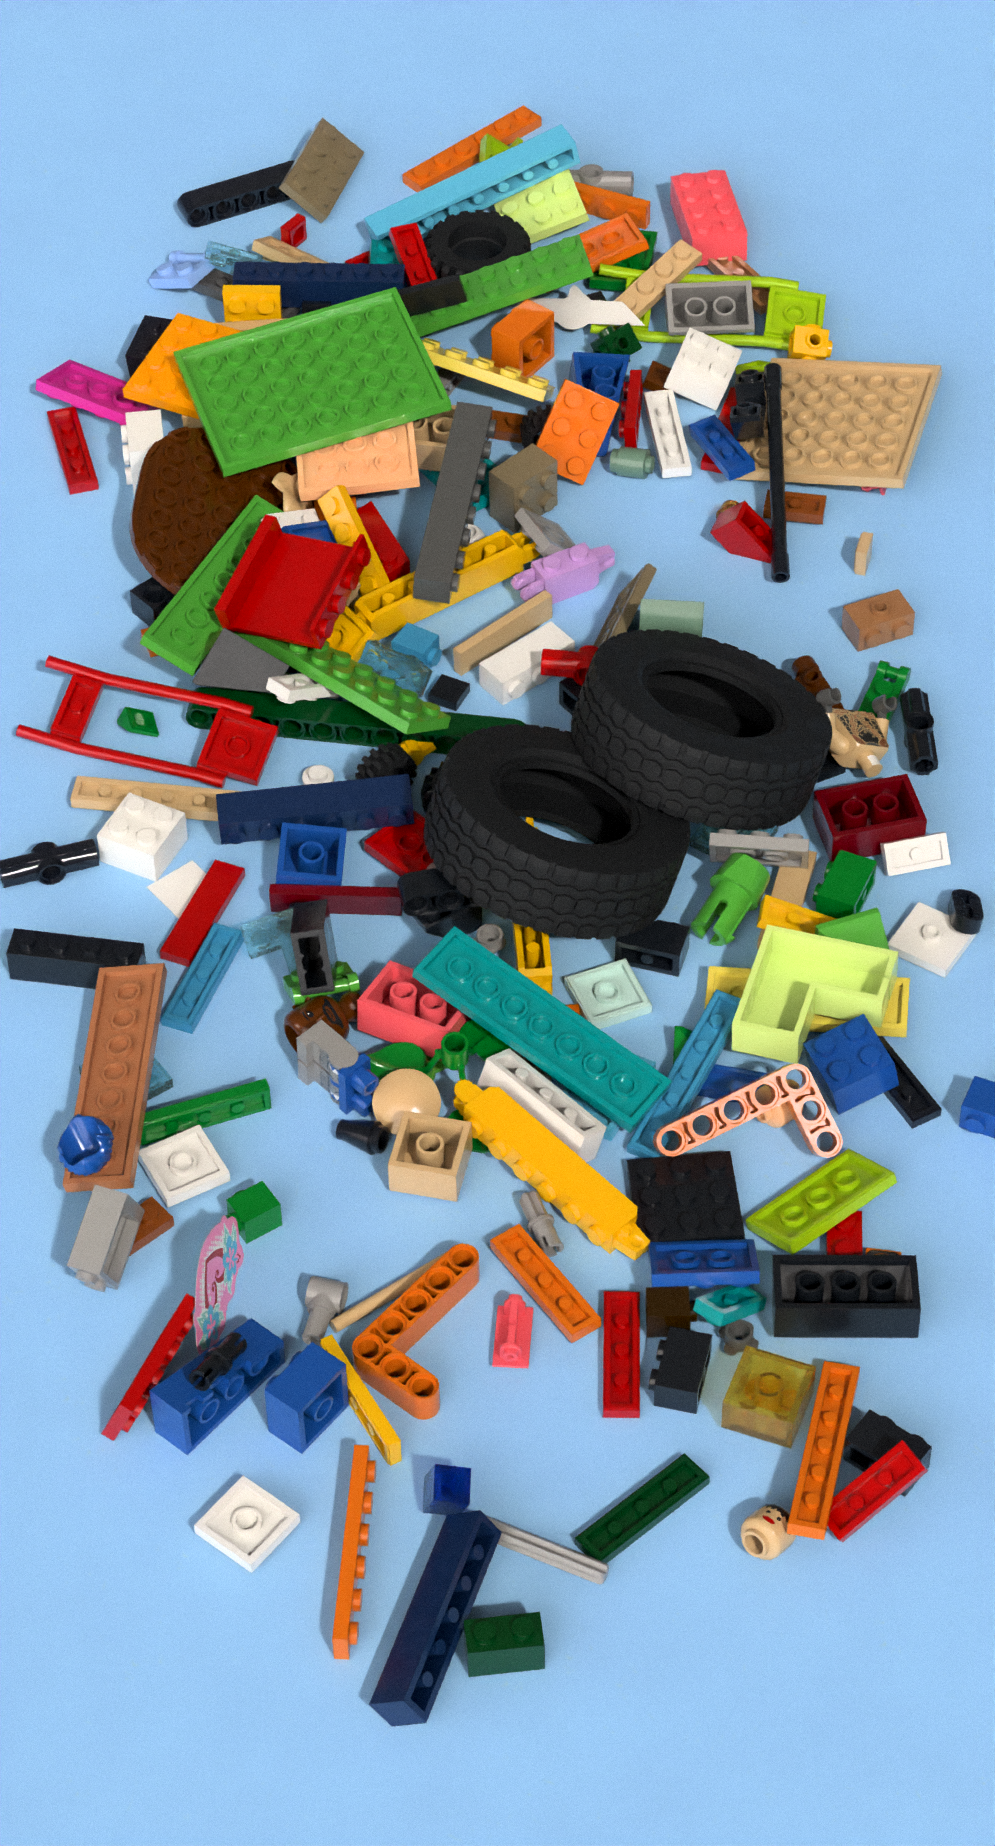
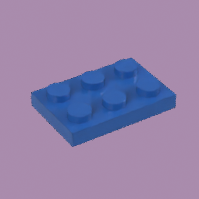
(703, 1263)

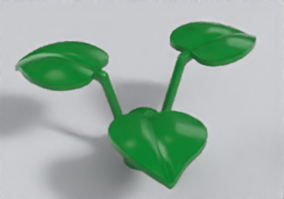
(454, 1053)

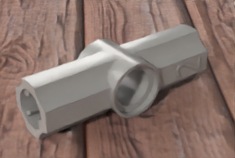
(614, 181)

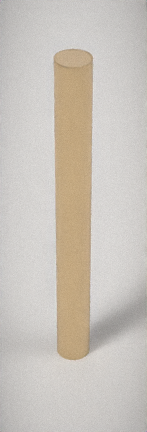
(379, 1298)

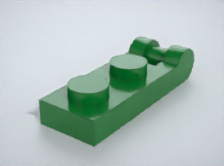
(880, 686)

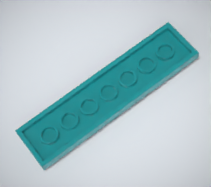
(542, 1029)

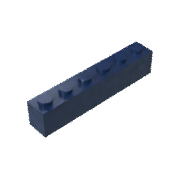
(320, 280)
(339, 804)
(435, 1619)

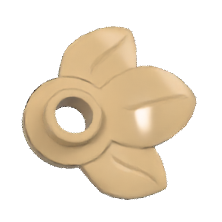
(289, 486)

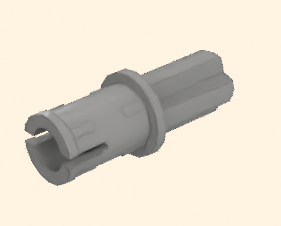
(540, 1223)

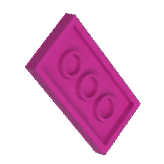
(89, 390)

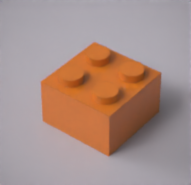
(524, 338)

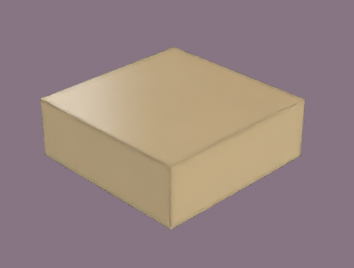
(863, 553)

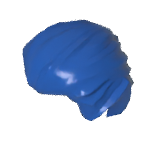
(85, 1145)

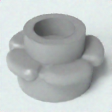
(491, 937)

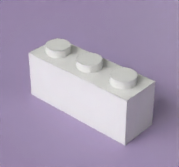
(518, 666)

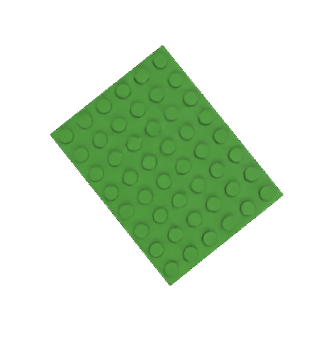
(311, 381)

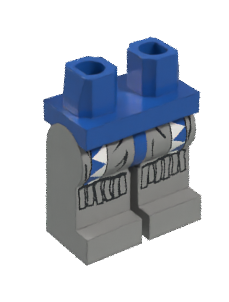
(337, 1068)

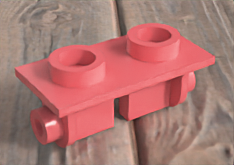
(513, 1334)

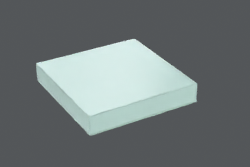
(608, 994)

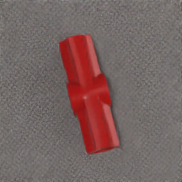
(568, 663)

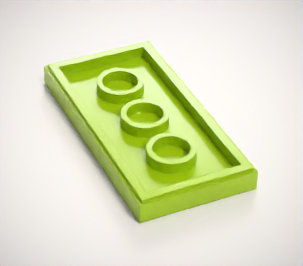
(820, 1201)

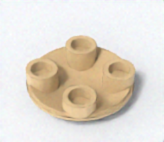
(404, 1091)

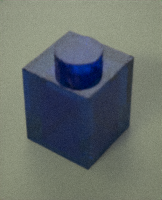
(446, 1490)

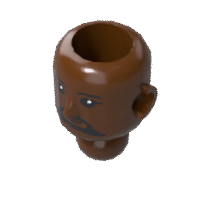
(322, 1007)

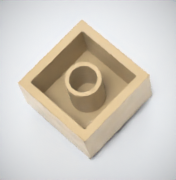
(430, 1156)

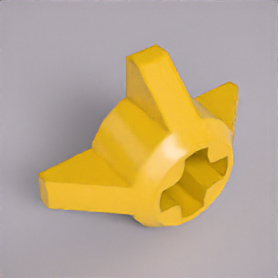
(417, 749)

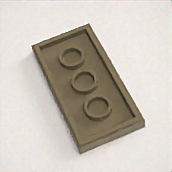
(626, 605)

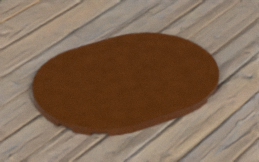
(189, 505)

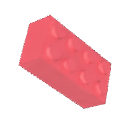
(708, 215)

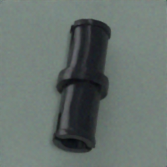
(218, 1361)

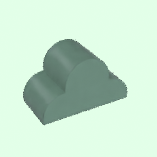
(672, 615)

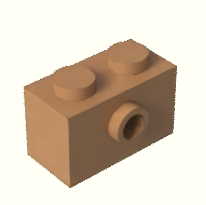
(878, 620)

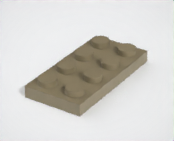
(321, 170)

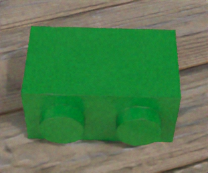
(845, 885)

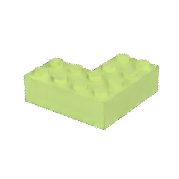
(808, 976)

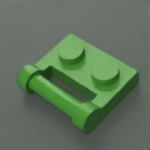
(345, 981)

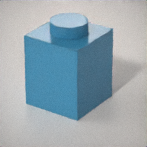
(419, 643)

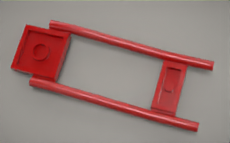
(233, 749)

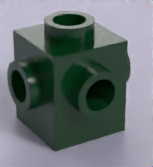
(616, 341)

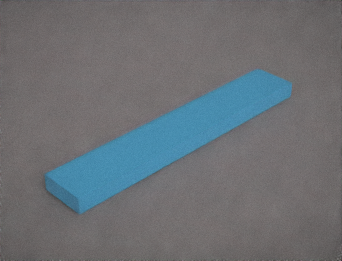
(687, 1073)

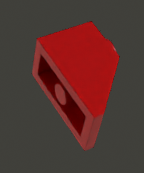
(743, 533)

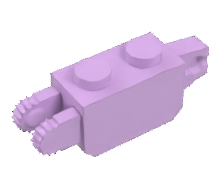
(565, 572)

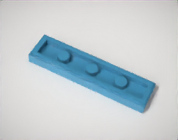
(202, 978)

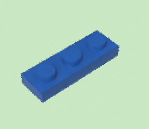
(722, 447)

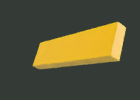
(366, 1408)

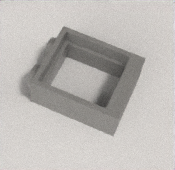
(105, 1238)

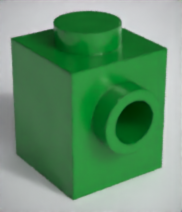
(255, 1211)

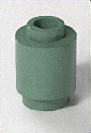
(632, 462)

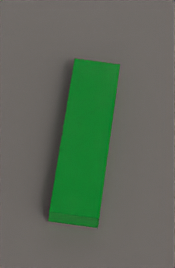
(206, 1111)

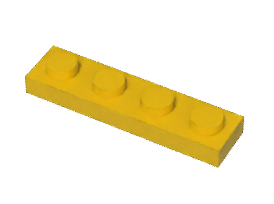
(346, 527)

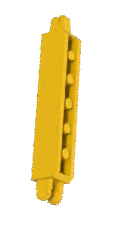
(485, 565)
(533, 951)
(551, 1168)

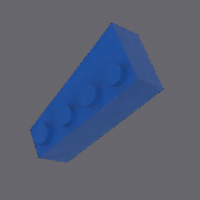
(602, 375)
(189, 1415)

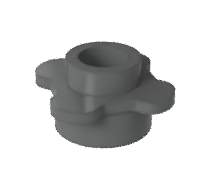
(737, 1329)

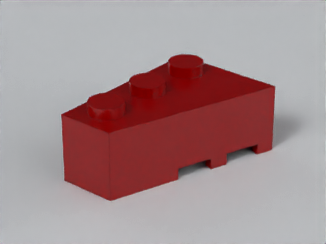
(385, 544)

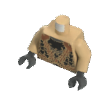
(858, 736)

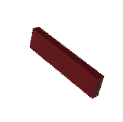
(340, 899)

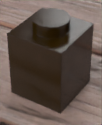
(668, 1308)

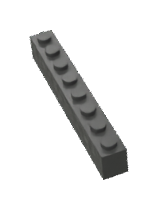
(453, 503)

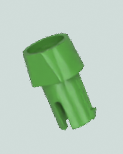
(736, 890)

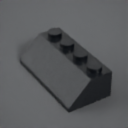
(845, 1296)

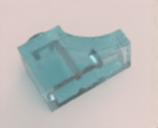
(403, 668)

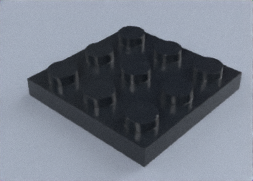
(686, 1197)

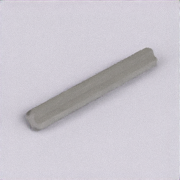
(551, 1553)

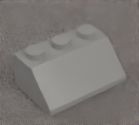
(709, 307)

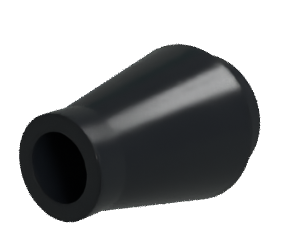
(365, 1135)

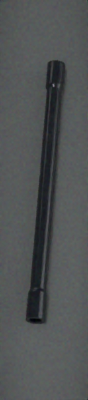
(780, 558)

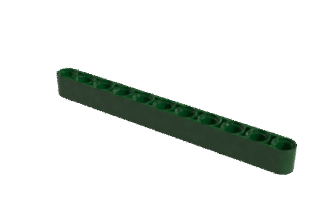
(337, 721)

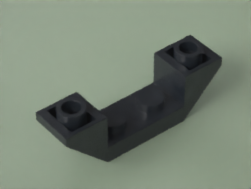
(750, 414)

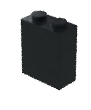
(314, 947)

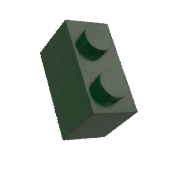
(504, 1644)

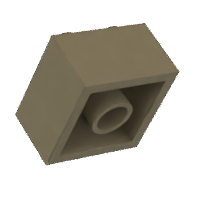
(525, 482)

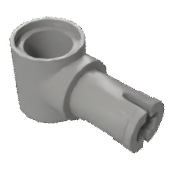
(324, 1300)

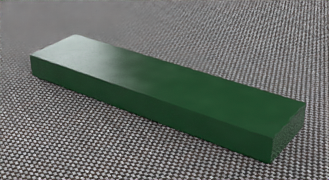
(642, 1510)

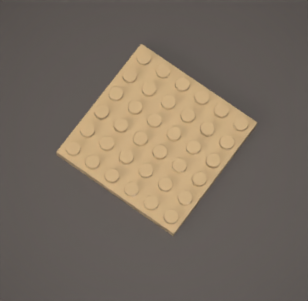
(848, 422)

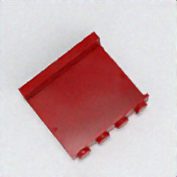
(291, 586)

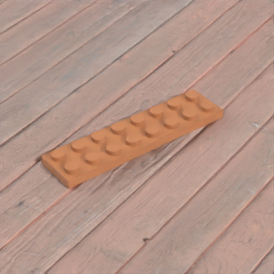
(120, 1066)

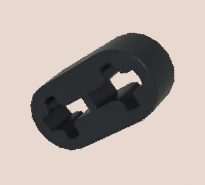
(965, 911)

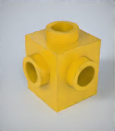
(809, 343)

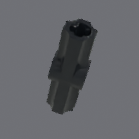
(918, 731)
(48, 863)

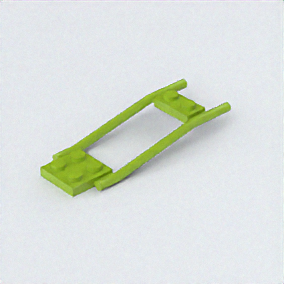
(784, 309)

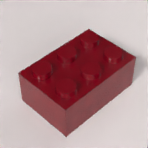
(867, 814)

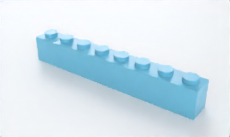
(480, 184)

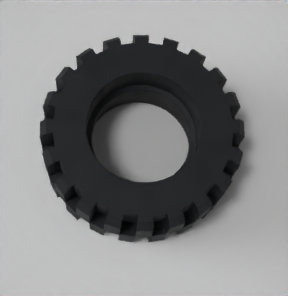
(474, 241)

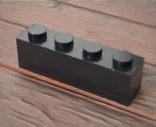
(67, 958)

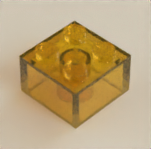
(768, 1396)

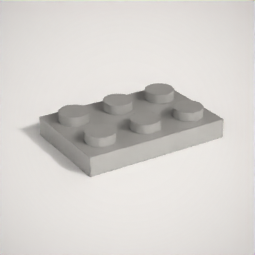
(770, 851)

